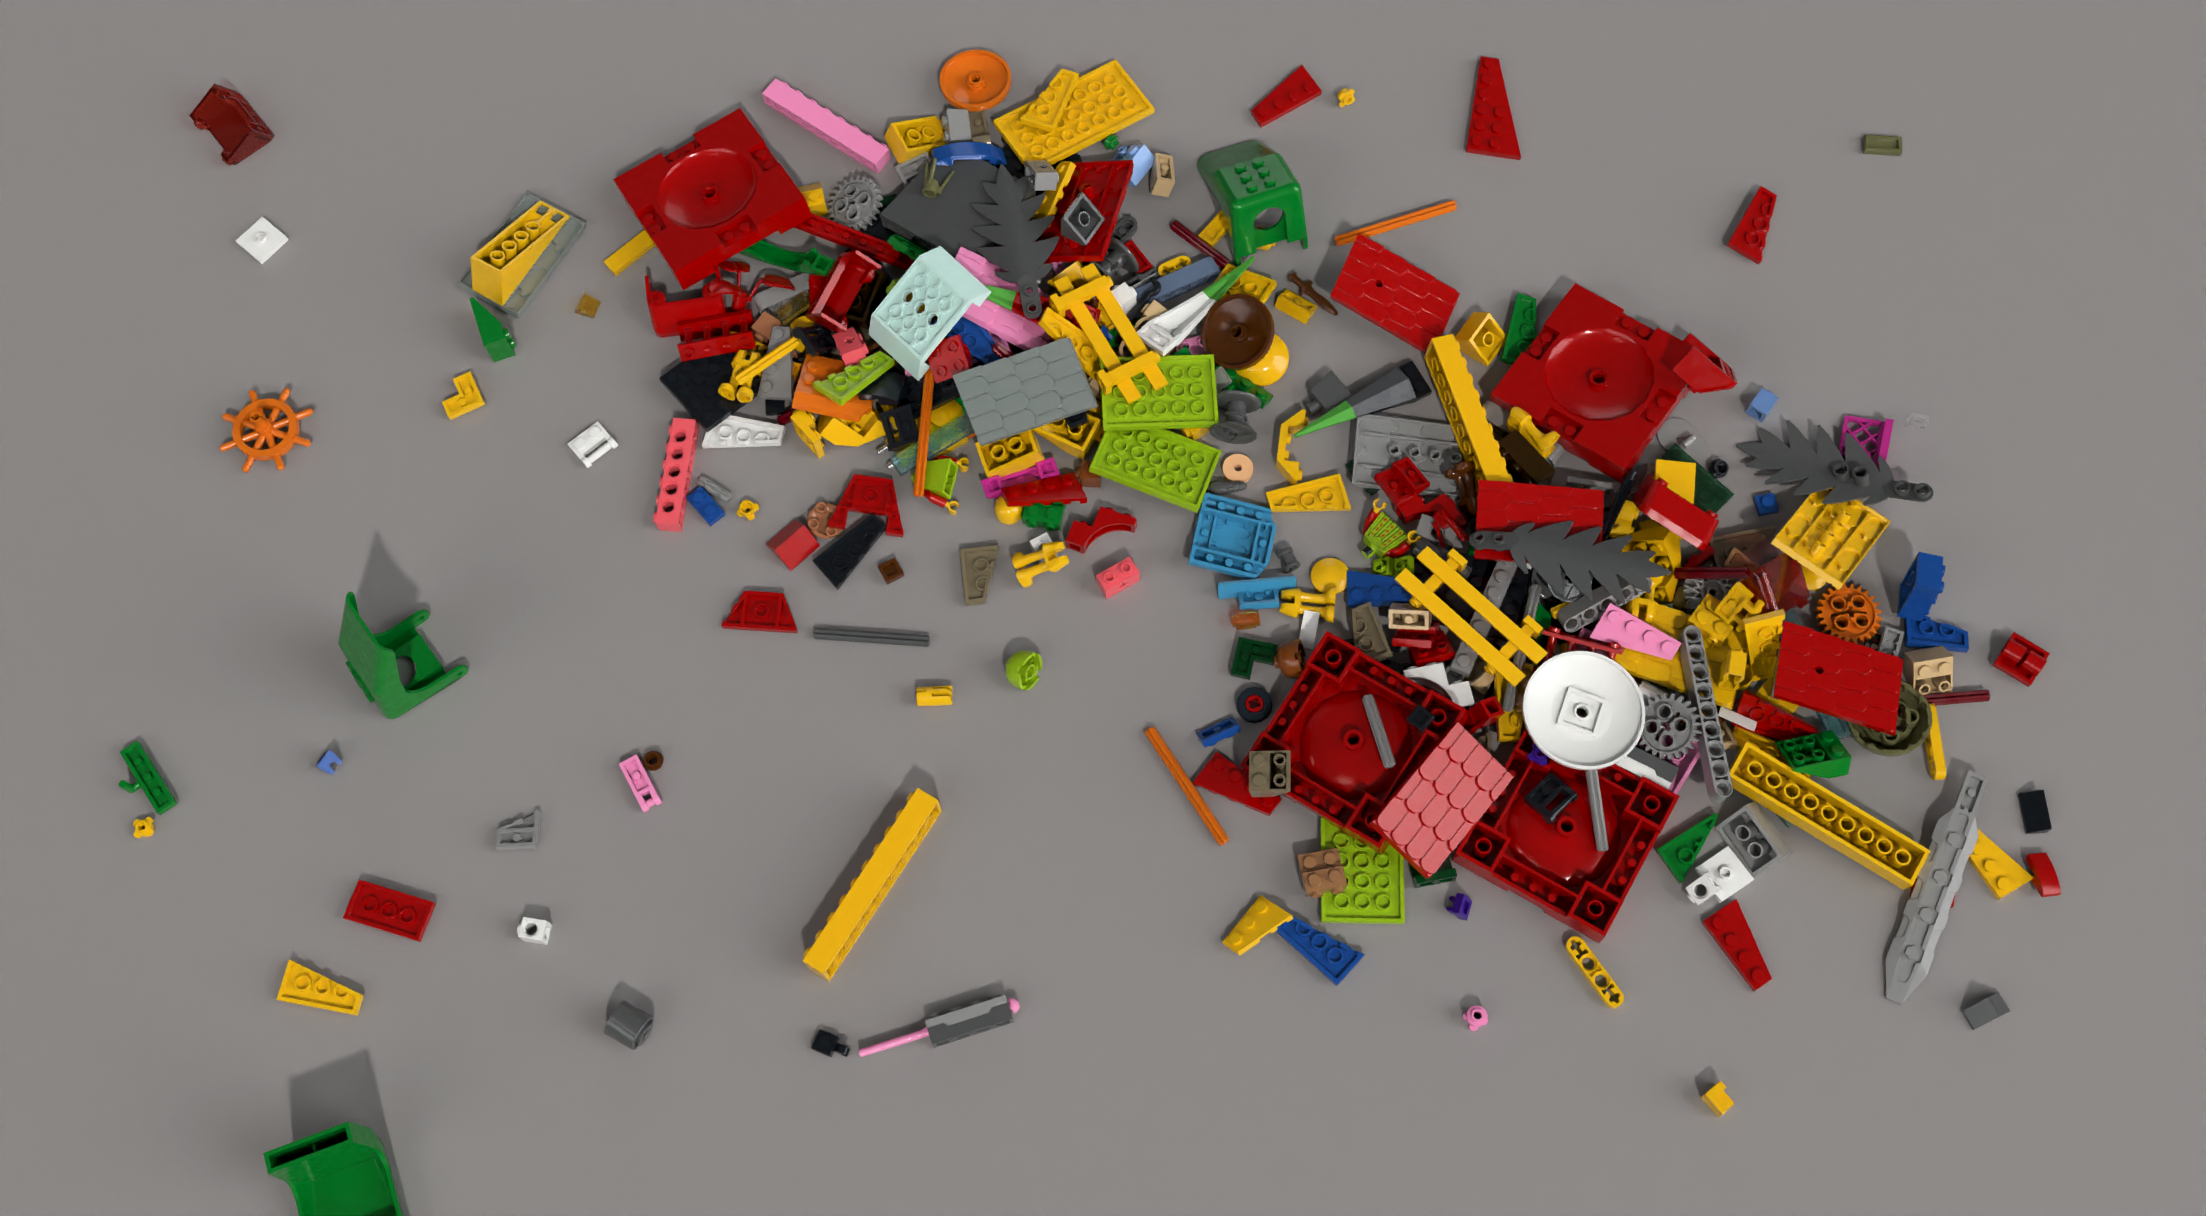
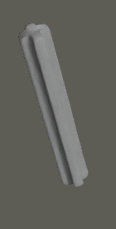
(1378, 731)
(1597, 810)

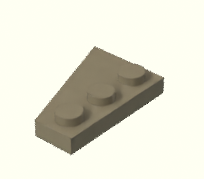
(977, 572)
(1369, 634)

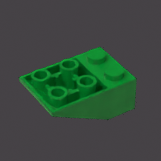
(1816, 754)

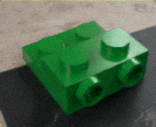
(1045, 516)

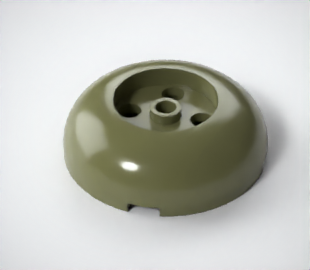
(1914, 721)

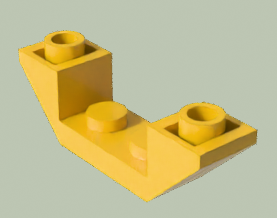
(1290, 469)

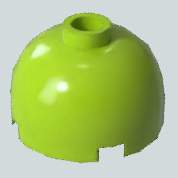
(1023, 668)

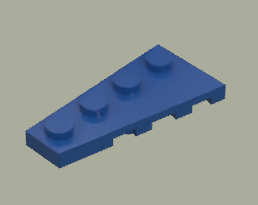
(976, 339)
(1374, 588)
(1323, 952)

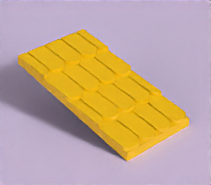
(1830, 536)
(1670, 672)

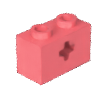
(850, 346)
(1118, 577)

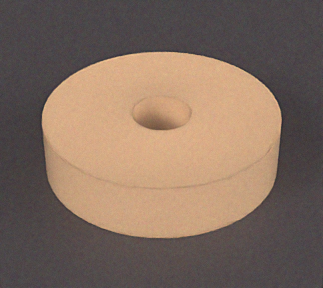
(1235, 461)

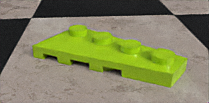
(853, 379)

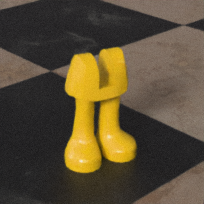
(744, 393)
(1542, 442)
(1051, 563)
(1646, 603)
(1296, 608)

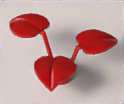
(740, 296)

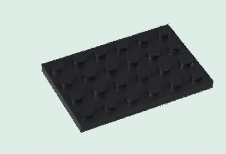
(1479, 579)

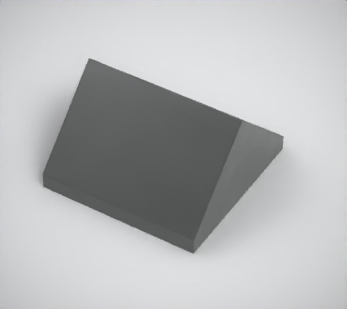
(1081, 220)

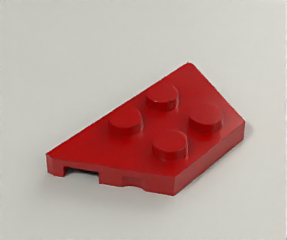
(761, 613)

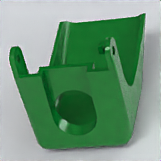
(1245, 183)
(374, 663)

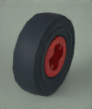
(1259, 713)

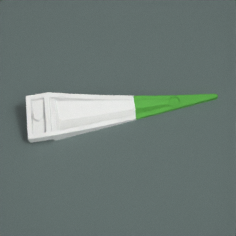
(1174, 325)

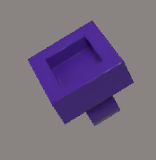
(1461, 906)

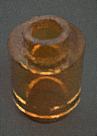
(1245, 619)

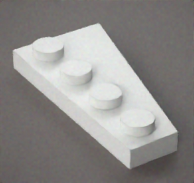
(744, 433)

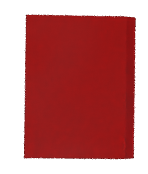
(793, 544)

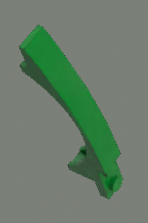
(805, 262)

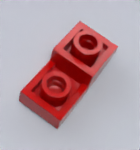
(2045, 874)

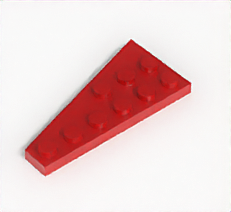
(1491, 118)

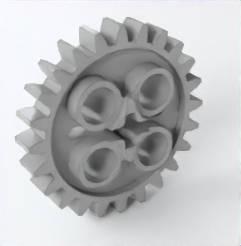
(855, 203)
(1681, 738)

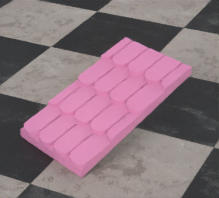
(995, 317)

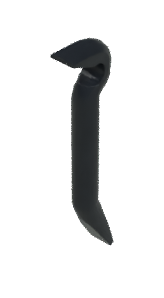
(1142, 302)

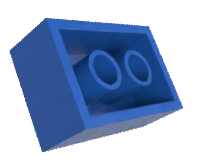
(1921, 586)

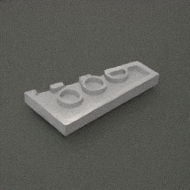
(777, 378)

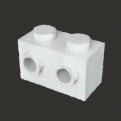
(1125, 297)

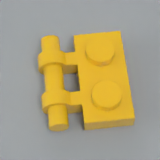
(1735, 602)

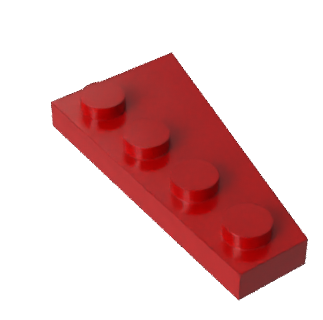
(1753, 227)
(1058, 488)
(1736, 940)

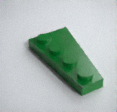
(1521, 329)

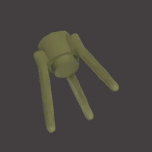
(931, 186)

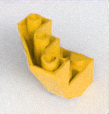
(849, 432)
(1667, 555)

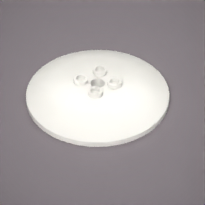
(1600, 688)

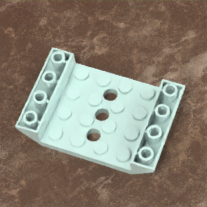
(946, 292)

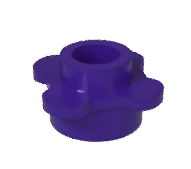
(1533, 756)

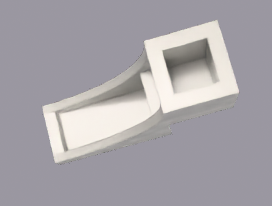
(1434, 677)

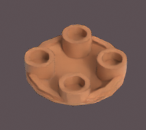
(819, 518)

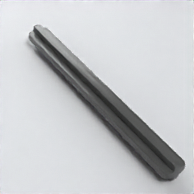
(871, 637)

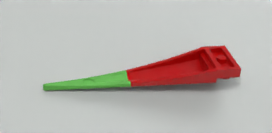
(1012, 301)

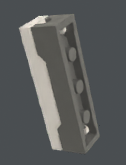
(1649, 766)

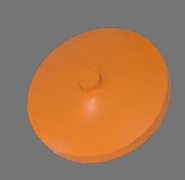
(975, 80)

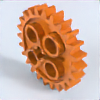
(1844, 598)

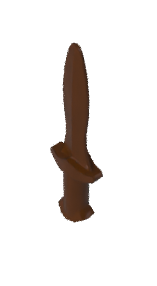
(1307, 289)

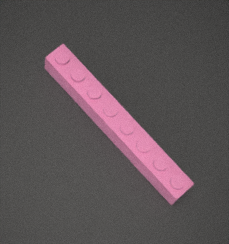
(826, 125)

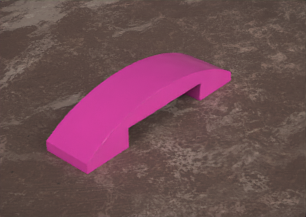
(1043, 469)

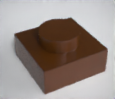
(890, 571)

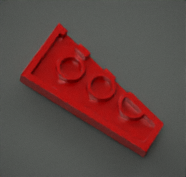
(1289, 95)
(1771, 719)
(1230, 781)

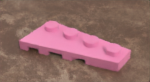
(1633, 633)

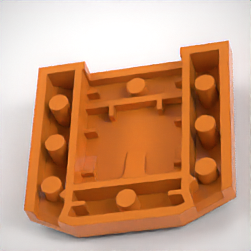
(811, 400)

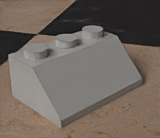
(1754, 839)

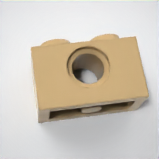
(1408, 617)

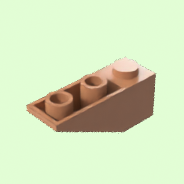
(763, 327)

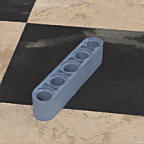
(1182, 280)

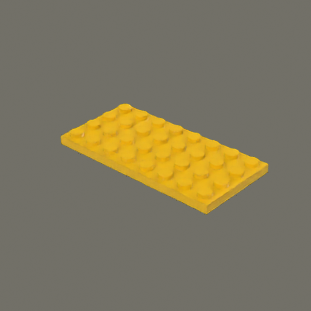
(1098, 107)

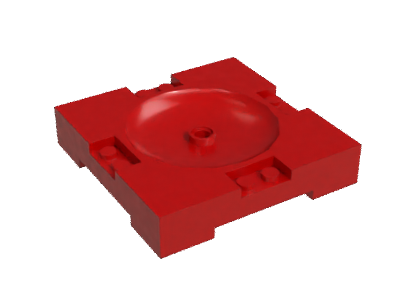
(712, 198)
(1588, 344)
(1327, 711)
(1563, 868)

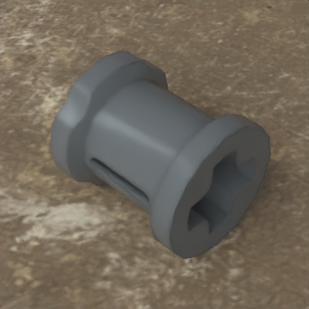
(1288, 559)

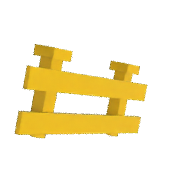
(1117, 373)
(1446, 573)

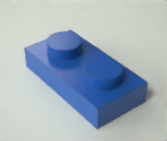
(705, 506)
(1218, 732)

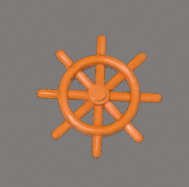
(266, 429)

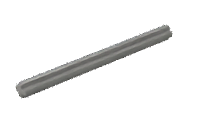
(1519, 657)

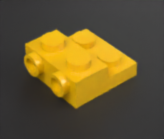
(807, 429)
(1711, 625)

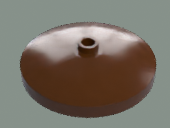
(1223, 327)

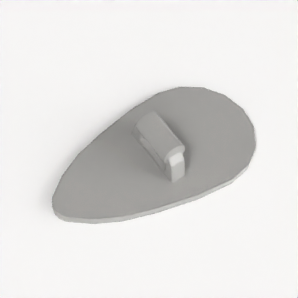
(1687, 438)

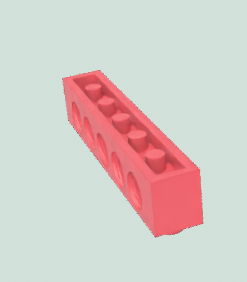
(674, 519)

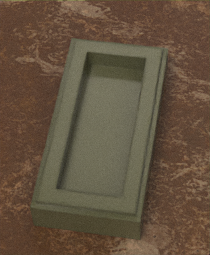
(1882, 145)

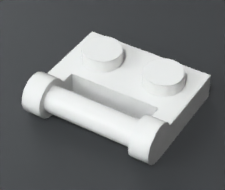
(588, 441)

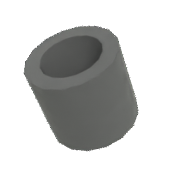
(629, 1025)

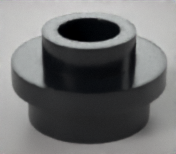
(1723, 468)

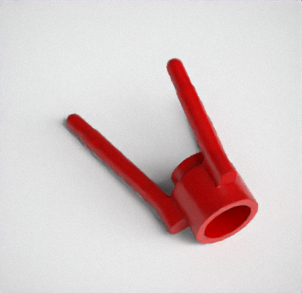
(1444, 521)

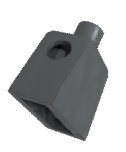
(1327, 394)

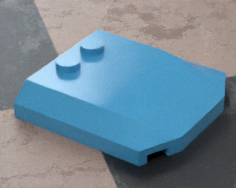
(1228, 532)

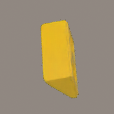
(1295, 306)

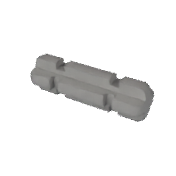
(714, 489)

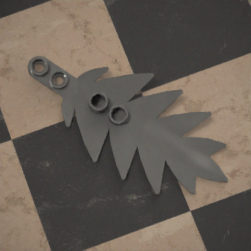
(1016, 235)
(1852, 478)
(1547, 550)

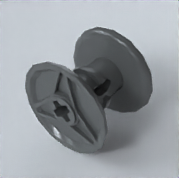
(1118, 257)
(1237, 405)
(1549, 595)

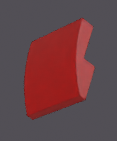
(1402, 481)
(1416, 638)

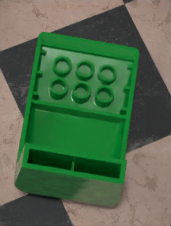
(337, 1173)

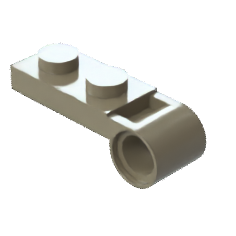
(979, 127)

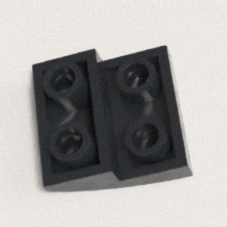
(885, 388)

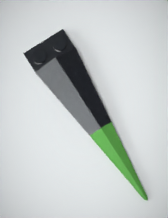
(1394, 389)

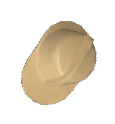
(1479, 678)

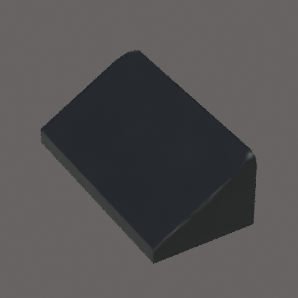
(2035, 812)

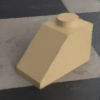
(1162, 175)

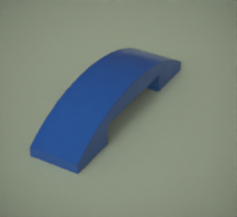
(969, 151)

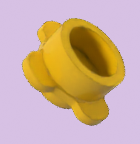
(1346, 97)
(746, 504)
(147, 831)

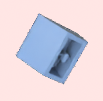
(1141, 158)

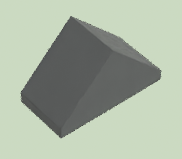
(1985, 1011)

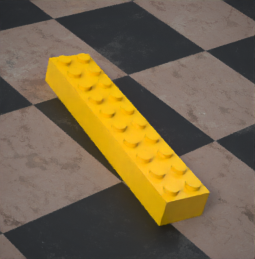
(1465, 410)
(1827, 816)
(872, 885)

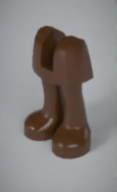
(1464, 476)

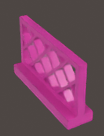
(1883, 435)

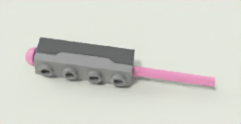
(957, 1023)

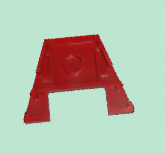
(869, 496)

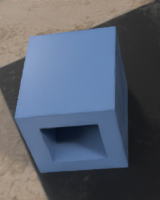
(1762, 405)

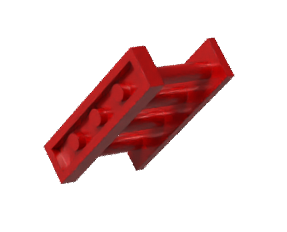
(713, 326)
(1555, 632)

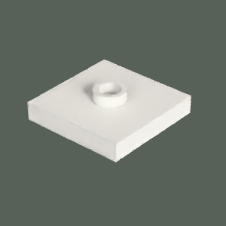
(262, 240)
(1727, 872)

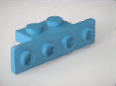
(1256, 593)

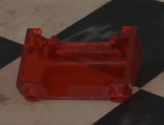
(231, 123)
(1778, 585)

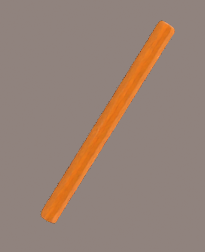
(1396, 222)
(923, 438)
(1186, 786)

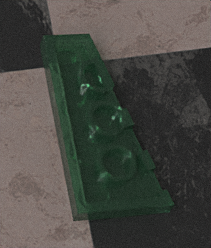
(1708, 490)

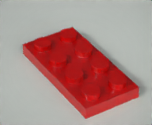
(389, 910)

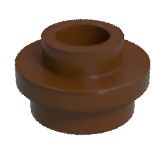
(653, 755)

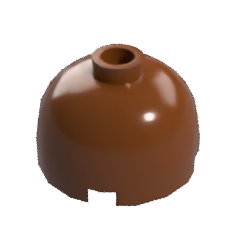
(1291, 658)

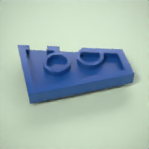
(1933, 634)

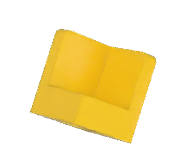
(1717, 1099)

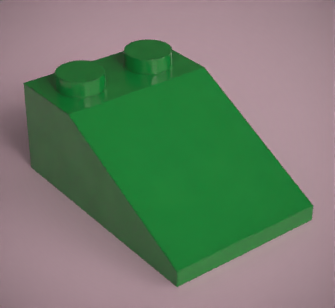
(494, 336)

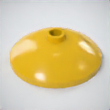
(1271, 367)

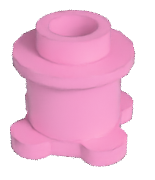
(1475, 1023)

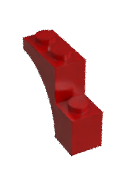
(1416, 507)
(1106, 521)
(1483, 714)

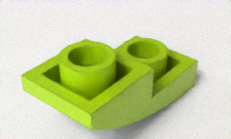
(1393, 567)

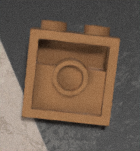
(1322, 873)

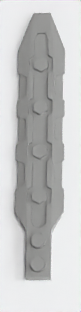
(1933, 893)

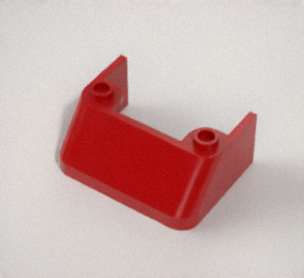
(840, 290)
(667, 314)
(1704, 373)
(1675, 512)

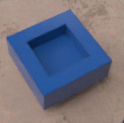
(1766, 504)

